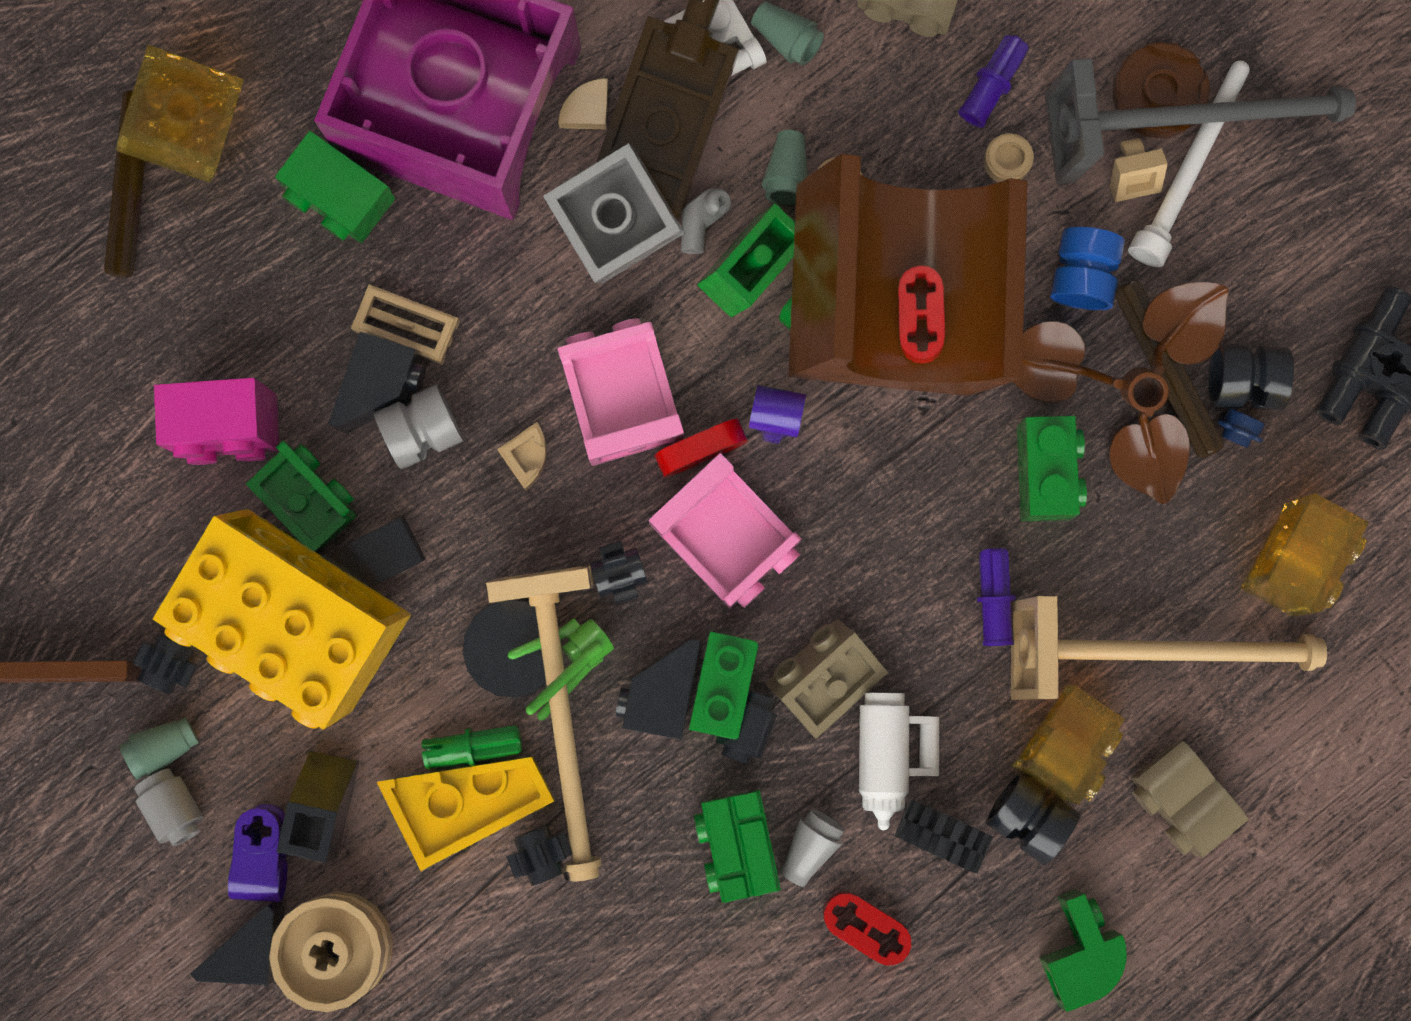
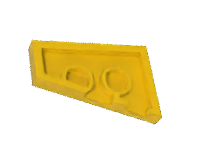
(463, 805)

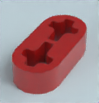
(932, 314)
(701, 448)
(860, 938)

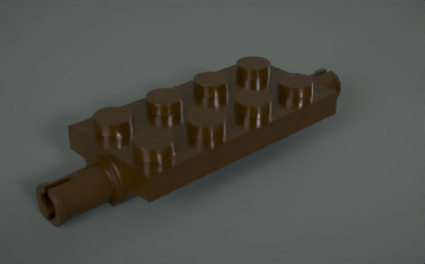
(672, 99)

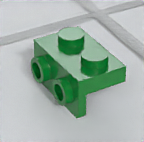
(302, 498)

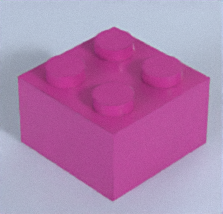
(216, 419)

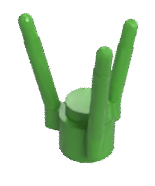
(585, 649)

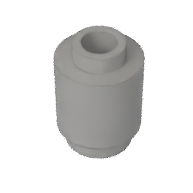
(168, 807)

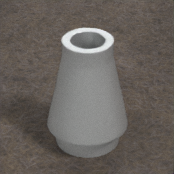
(812, 845)

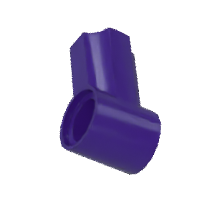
(776, 413)

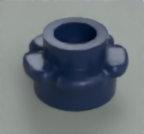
(1241, 428)

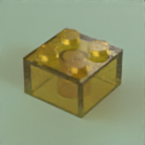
(179, 114)
(1306, 556)

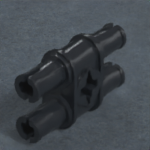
(1362, 370)

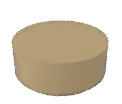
(1008, 157)

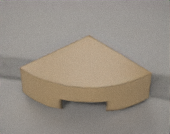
(586, 107)
(526, 455)

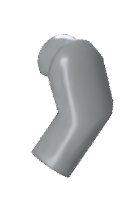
(699, 215)

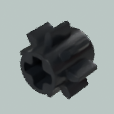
(618, 572)
(164, 664)
(539, 855)

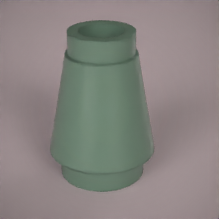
(788, 32)
(785, 168)
(157, 747)

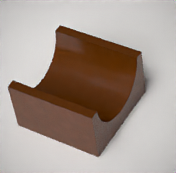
(847, 269)

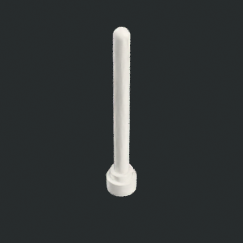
(1152, 243)

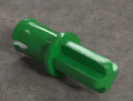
(471, 747)

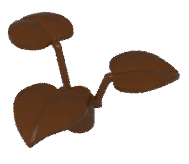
(1154, 453)

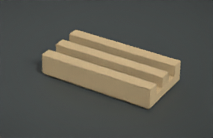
(442, 339)

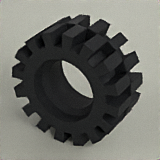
(943, 836)

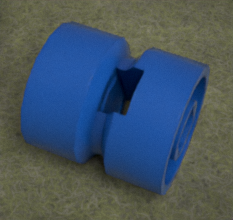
(1088, 260)

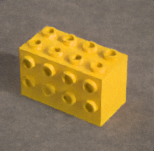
(280, 618)

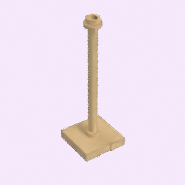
(543, 593)
(1038, 650)

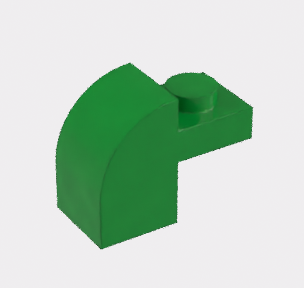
(1093, 964)

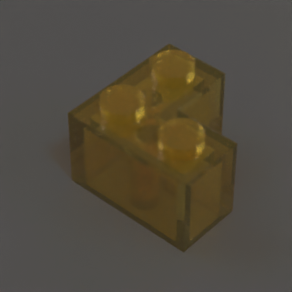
(1069, 746)

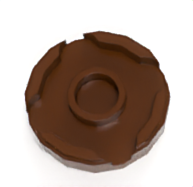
(1160, 77)

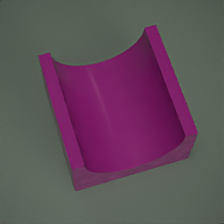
(448, 92)

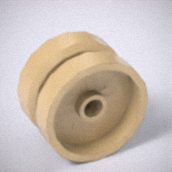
(301, 955)

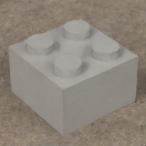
(614, 214)

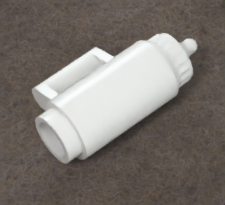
(885, 753)

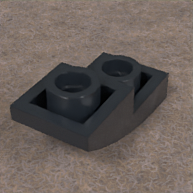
(379, 553)

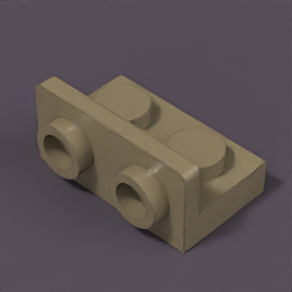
(826, 677)

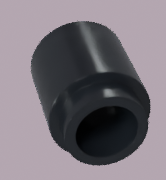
(754, 730)

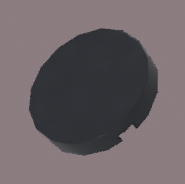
(487, 646)

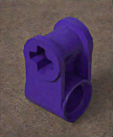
(256, 867)

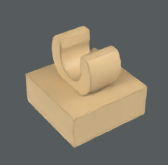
(1137, 171)

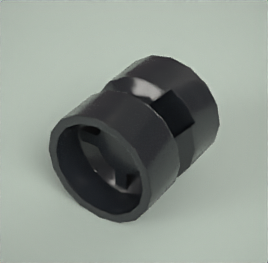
(1256, 377)
(1037, 821)

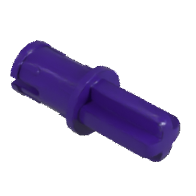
(993, 81)
(996, 597)

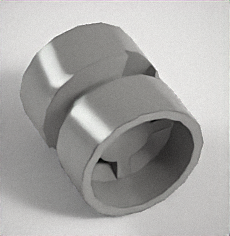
(418, 427)

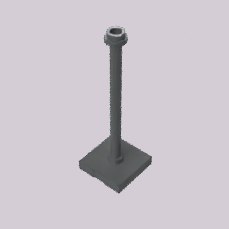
(1078, 124)

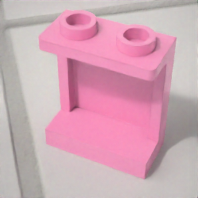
(620, 391)
(726, 533)

